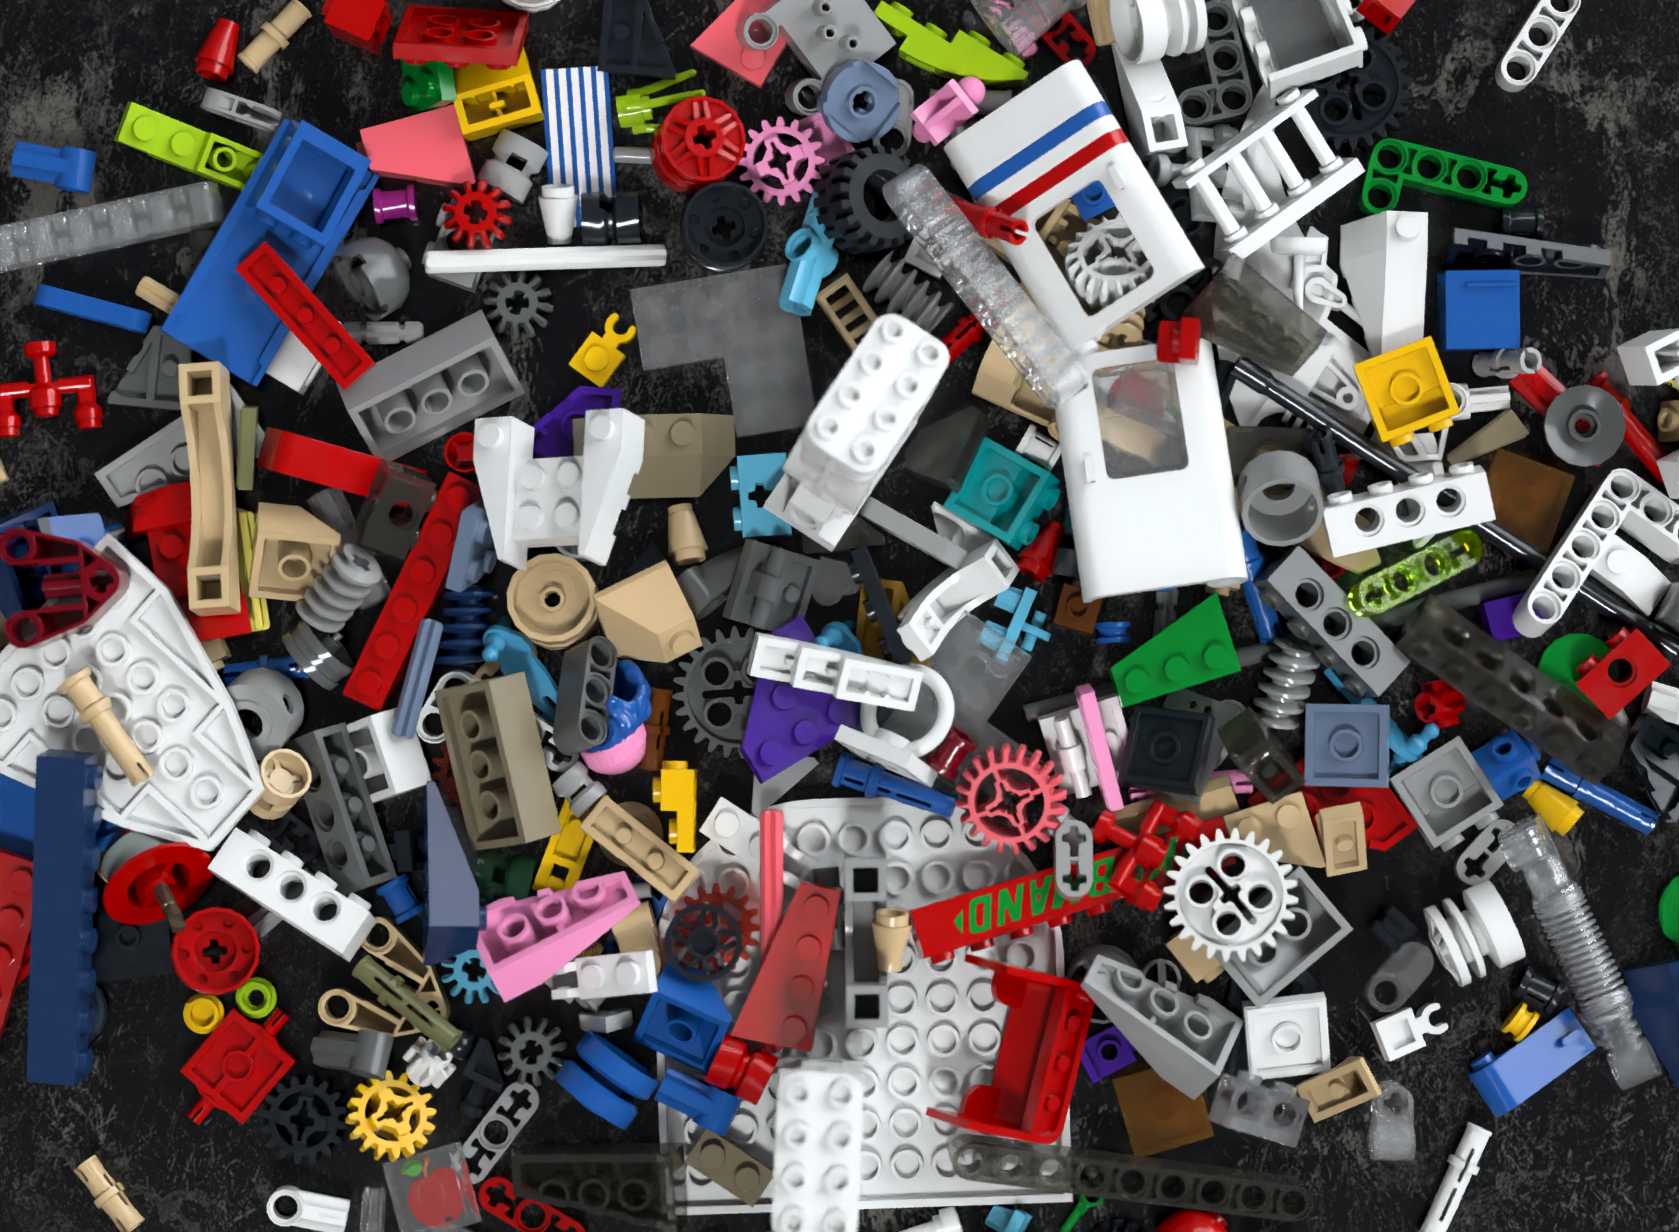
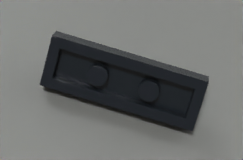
(878, 605)

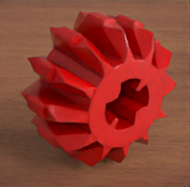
(465, 223)

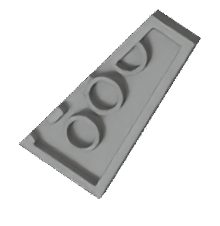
(161, 459)

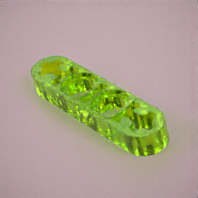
(1416, 574)

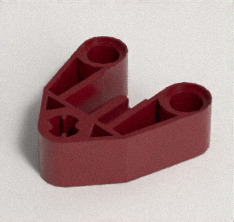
(63, 620)

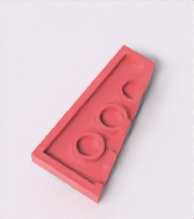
(721, 45)

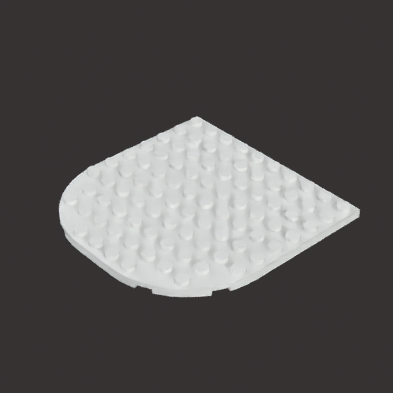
(940, 1015)

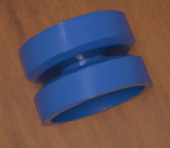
(603, 1084)

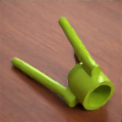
(636, 107)

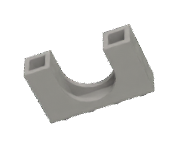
(864, 982)

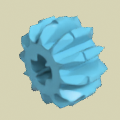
(464, 976)

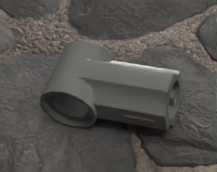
(360, 1053)

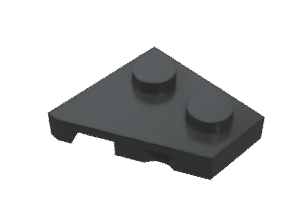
(153, 374)

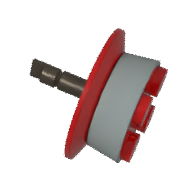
(153, 879)

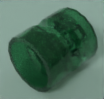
(518, 878)

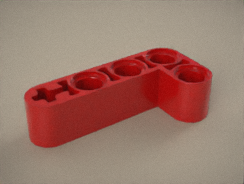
(319, 462)

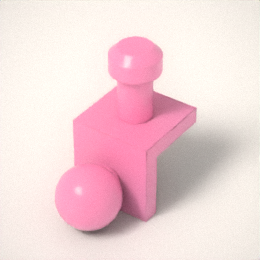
(947, 110)

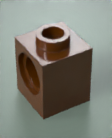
(1073, 613)

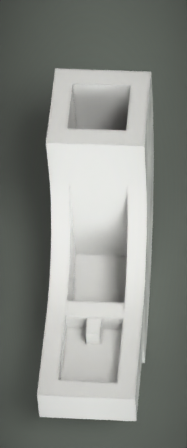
(941, 602)

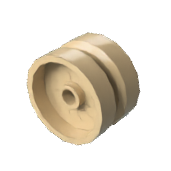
(532, 592)

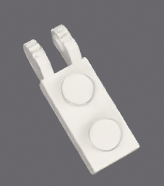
(741, 835)
(610, 975)

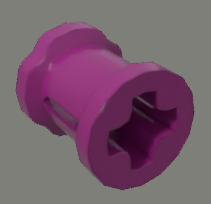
(395, 204)

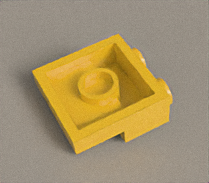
(1406, 392)
(678, 793)

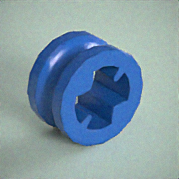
(1113, 632)

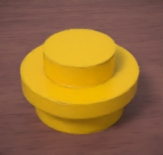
(203, 1013)

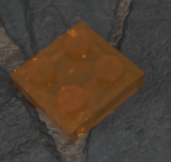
(1528, 496)
(1159, 1114)

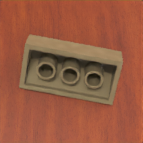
(498, 762)

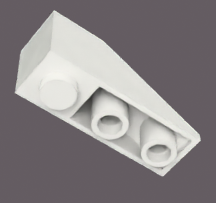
(1150, 108)

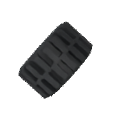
(843, 204)

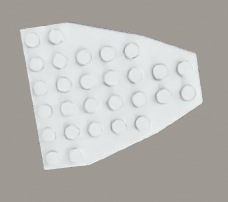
(161, 696)

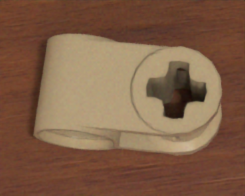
(640, 933)

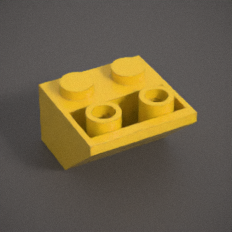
(495, 99)

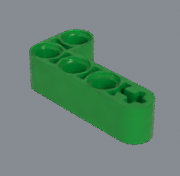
(1444, 183)

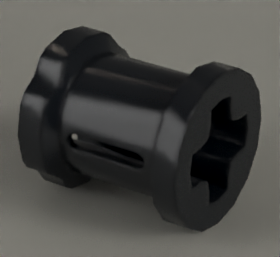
(1521, 223)
(1538, 989)

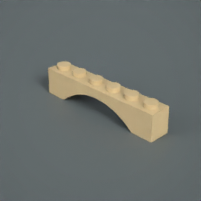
(209, 440)

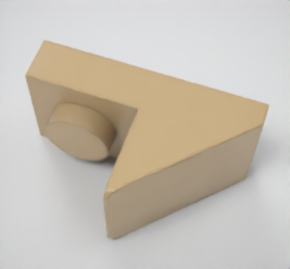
(1342, 838)
(1339, 1088)

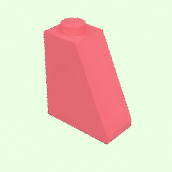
(420, 149)

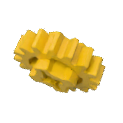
(396, 1131)

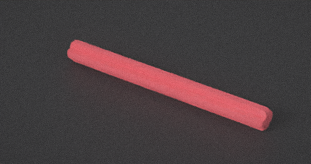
(770, 887)

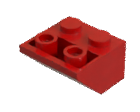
(359, 22)

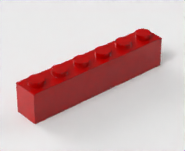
(411, 597)

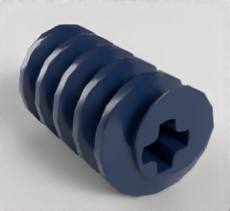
(465, 626)

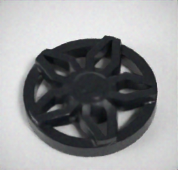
(703, 942)

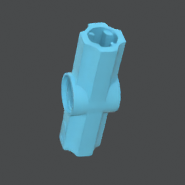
(811, 260)

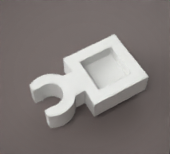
(1402, 1031)

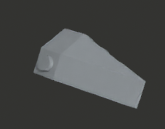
(1174, 1032)

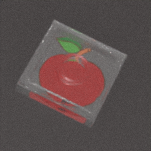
(432, 1190)

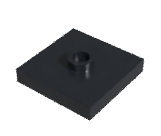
(1166, 750)
(130, 950)

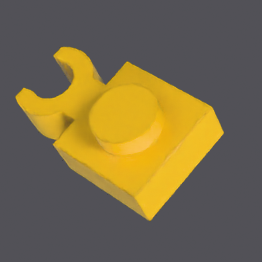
(599, 356)

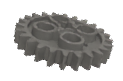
(735, 654)

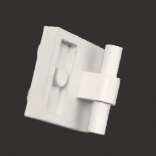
(1069, 746)

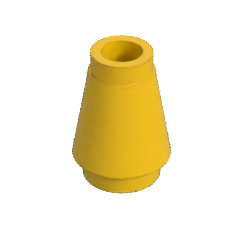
(1556, 808)

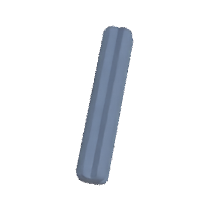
(417, 678)

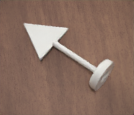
(1299, 247)

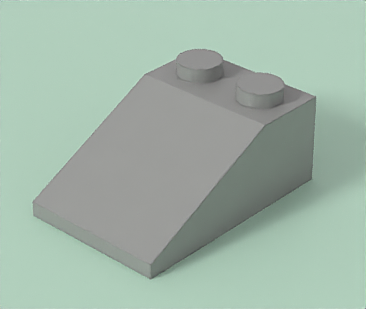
(1309, 937)

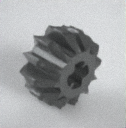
(509, 294)
(522, 1042)

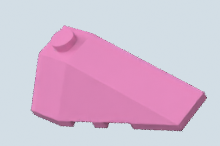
(542, 933)

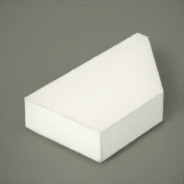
(958, 530)

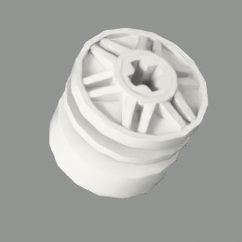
(1155, 27)
(1473, 933)

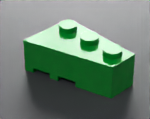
(1179, 656)

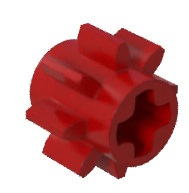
(1439, 703)

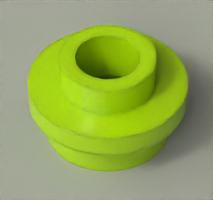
(243, 997)

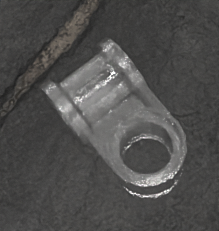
(1392, 1130)

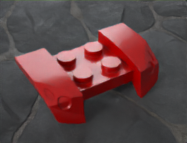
(166, 523)

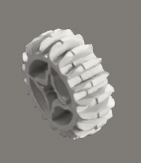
(1106, 263)

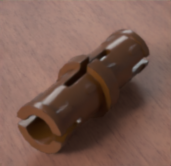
(656, 729)

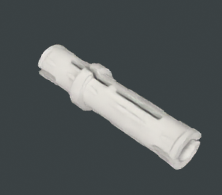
(1456, 1179)

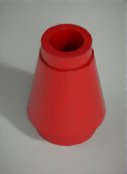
(218, 51)
(1037, 558)

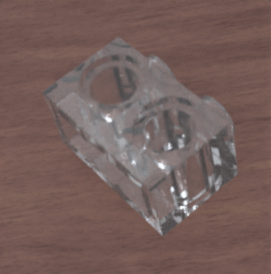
(1257, 1114)

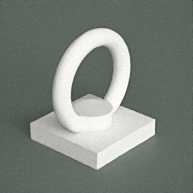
(893, 750)

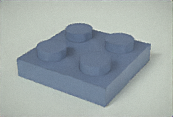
(473, 549)
(1347, 745)

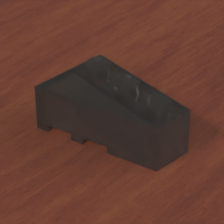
(1253, 318)

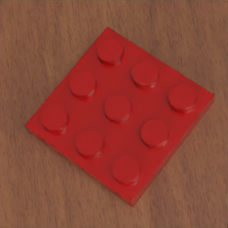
(461, 36)

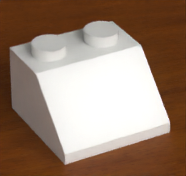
(387, 761)

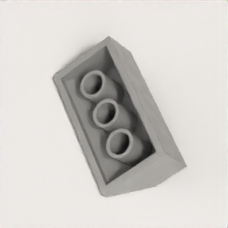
(431, 388)

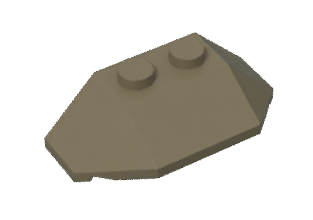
(679, 453)

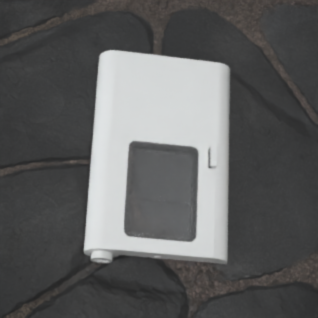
(1160, 473)

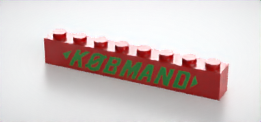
(1032, 899)

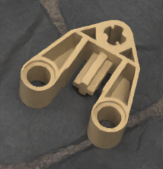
(367, 1014)

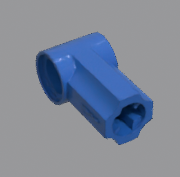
(64, 167)
(705, 1103)

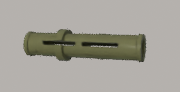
(371, 972)

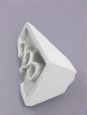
(1387, 276)

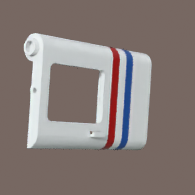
(1041, 154)

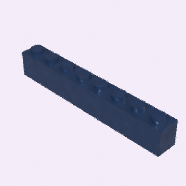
(63, 916)

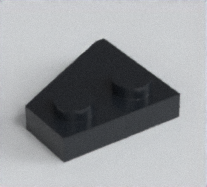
(1655, 758)

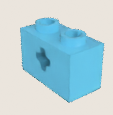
(751, 472)

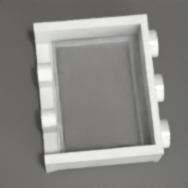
(1299, 40)

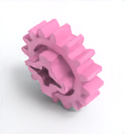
(798, 154)

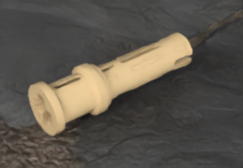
(96, 711)

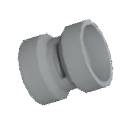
(574, 780)

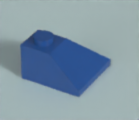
(684, 1019)

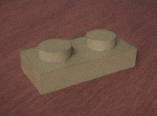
(730, 1167)

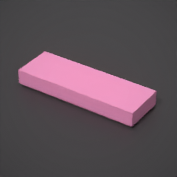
(1098, 747)

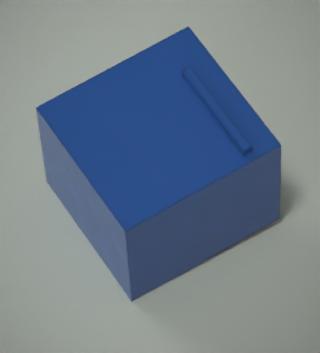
(1478, 310)

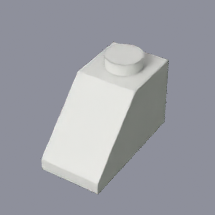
(1630, 576)

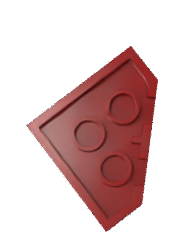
(1383, 813)

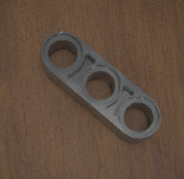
(582, 695)

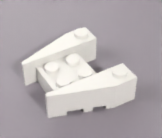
(557, 497)

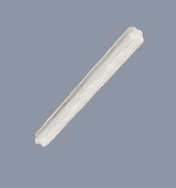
(545, 258)

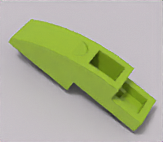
(955, 60)
(186, 146)

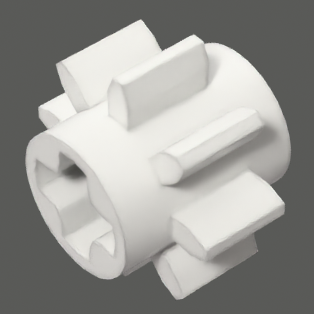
(428, 1063)

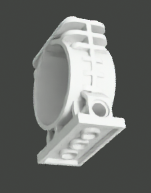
(858, 429)
(818, 1145)

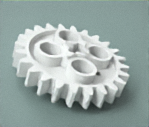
(1202, 919)

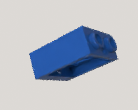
(303, 133)

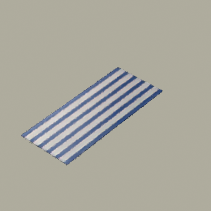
(579, 130)

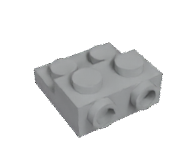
(1447, 795)

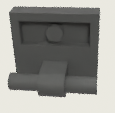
(770, 586)

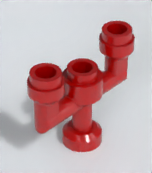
(46, 395)
(1144, 849)

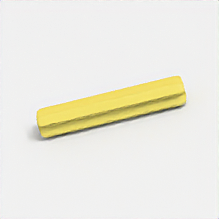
(256, 606)

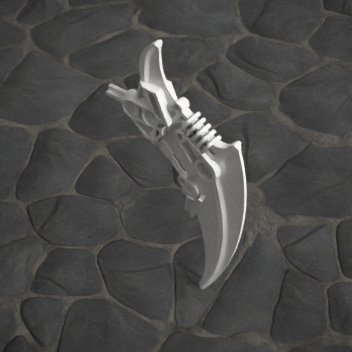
(1337, 386)

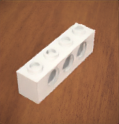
(1470, 508)
(235, 867)

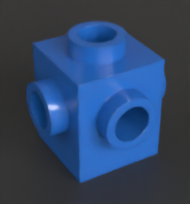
(1508, 763)

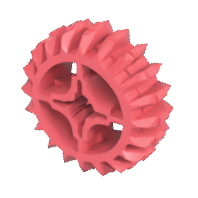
(1016, 814)

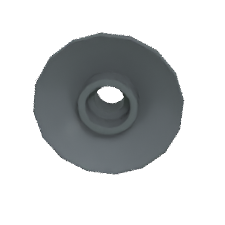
(1604, 422)

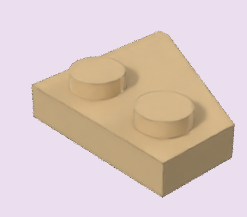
(1285, 825)

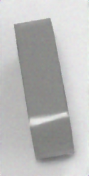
(1475, 848)
(1083, 860)

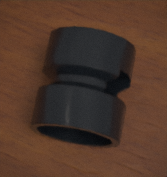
(610, 217)

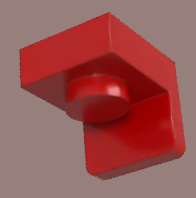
(1179, 341)

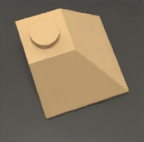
(288, 551)
(648, 616)

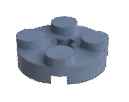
(838, 94)

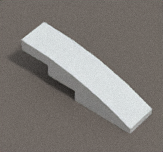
(835, 672)

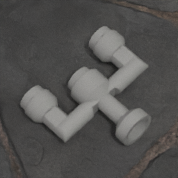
(1162, 170)

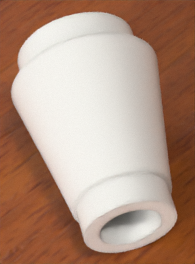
(558, 211)

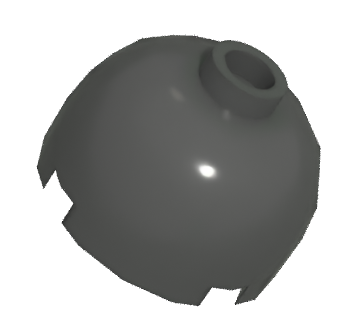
(376, 274)

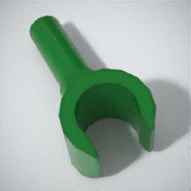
(1079, 1210)

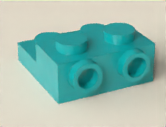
(1004, 495)

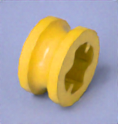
(1520, 1022)

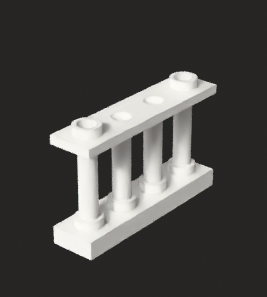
(1302, 193)

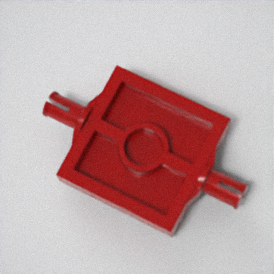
(238, 1065)

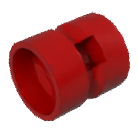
(741, 1069)

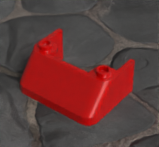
(1035, 1058)

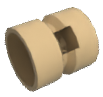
(285, 780)

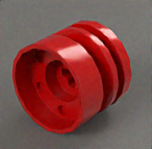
(689, 165)
(230, 932)

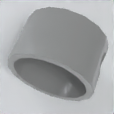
(1286, 517)
(263, 693)

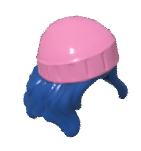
(626, 730)

